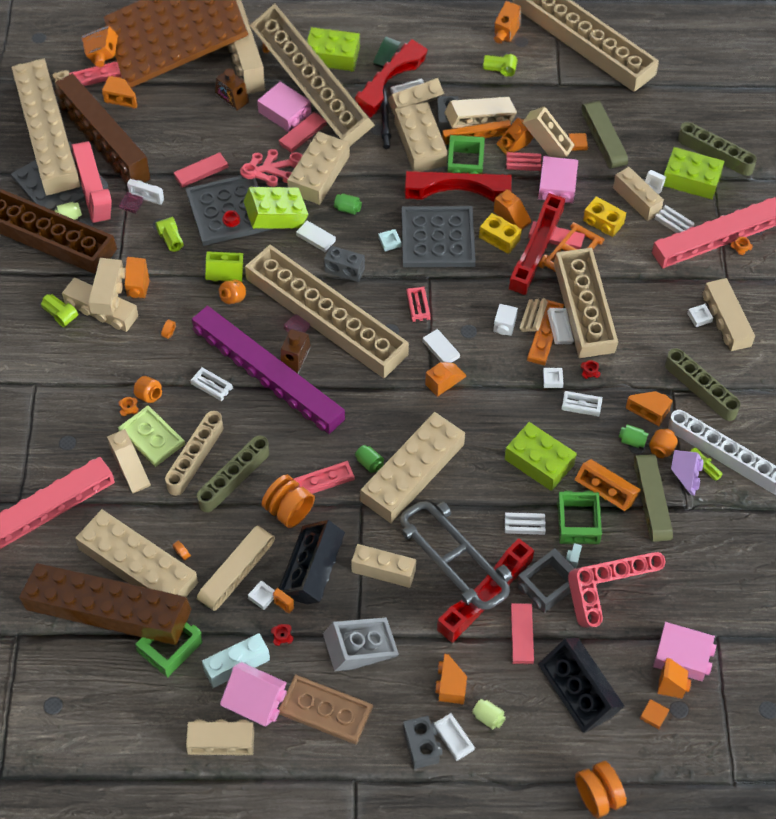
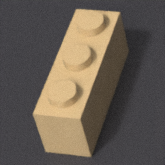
(415, 95)
(548, 133)
(638, 193)
(106, 286)
(383, 565)
(220, 738)

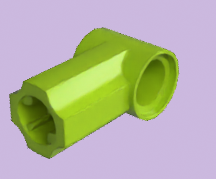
(504, 64)
(168, 230)
(61, 312)

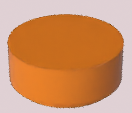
(168, 329)
(181, 550)

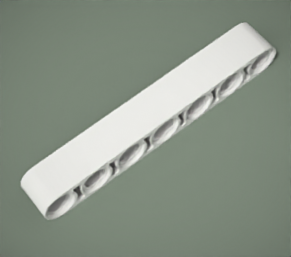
(719, 447)

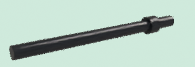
(385, 132)

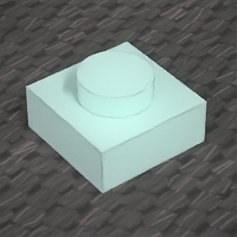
(389, 240)
(573, 555)

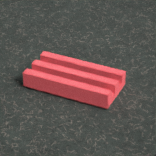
(519, 161)
(420, 315)

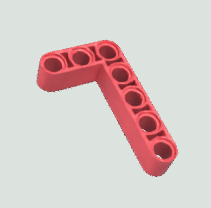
(96, 197)
(608, 573)

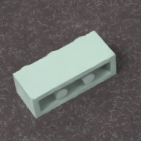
(250, 651)

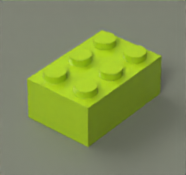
(335, 48)
(693, 173)
(275, 207)
(540, 456)

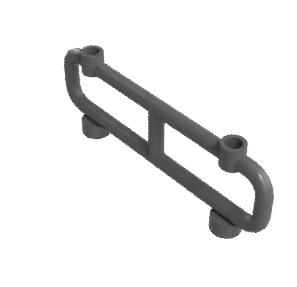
(441, 512)

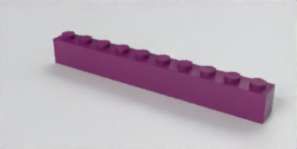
(268, 370)

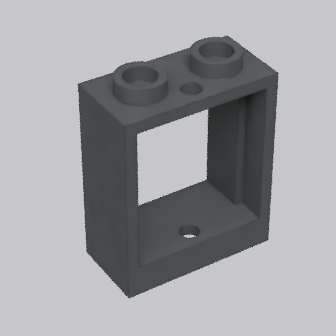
(526, 587)

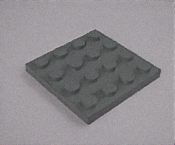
(30, 182)
(212, 201)
(438, 236)

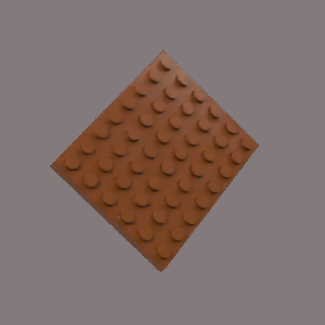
(169, 33)

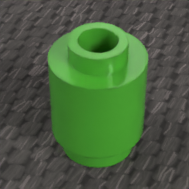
(347, 203)
(633, 436)
(369, 458)

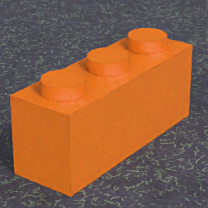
(608, 484)

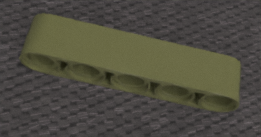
(604, 134)
(717, 147)
(706, 392)
(231, 482)
(653, 498)

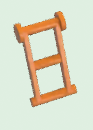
(547, 260)

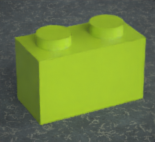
(224, 266)

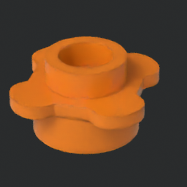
(741, 245)
(128, 401)

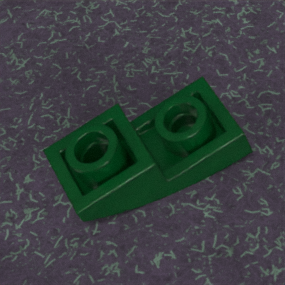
(386, 51)

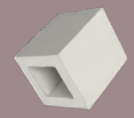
(505, 319)

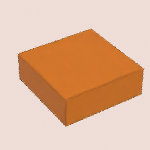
(579, 141)
(283, 600)
(654, 714)

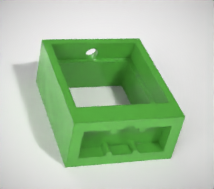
(466, 144)
(579, 535)
(168, 666)

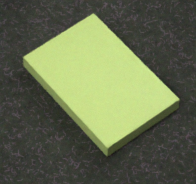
(152, 436)

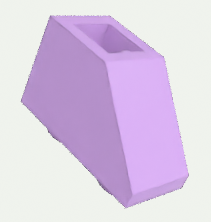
(687, 467)

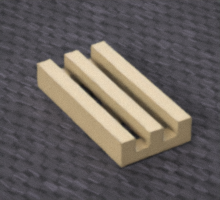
(530, 315)

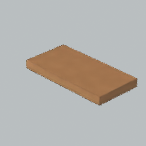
(325, 709)

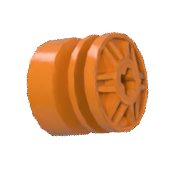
(288, 501)

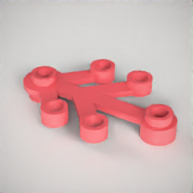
(250, 170)

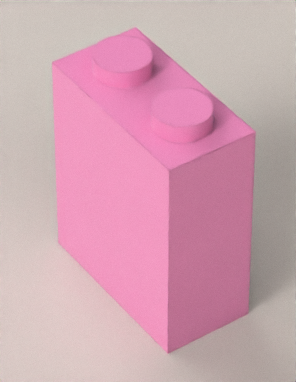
(284, 106)
(558, 178)
(687, 648)
(253, 694)

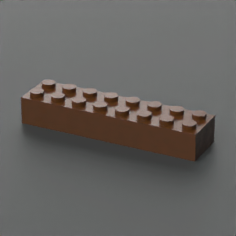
(101, 130)
(54, 232)
(106, 603)

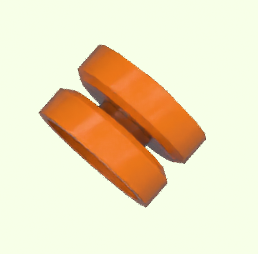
(600, 789)

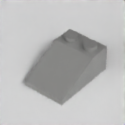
(359, 643)

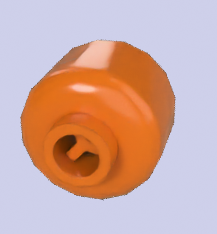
(232, 291)
(147, 389)
(663, 443)

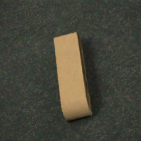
(190, 460)
(235, 568)

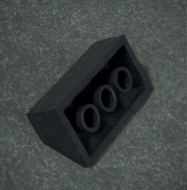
(312, 562)
(580, 684)

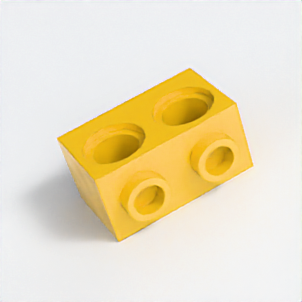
(604, 216)
(500, 233)

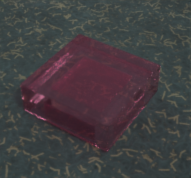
(131, 202)
(297, 323)

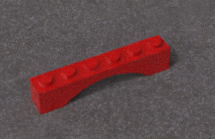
(408, 59)
(423, 184)
(543, 231)
(460, 615)

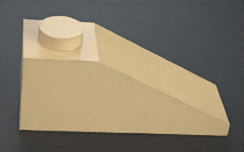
(128, 461)

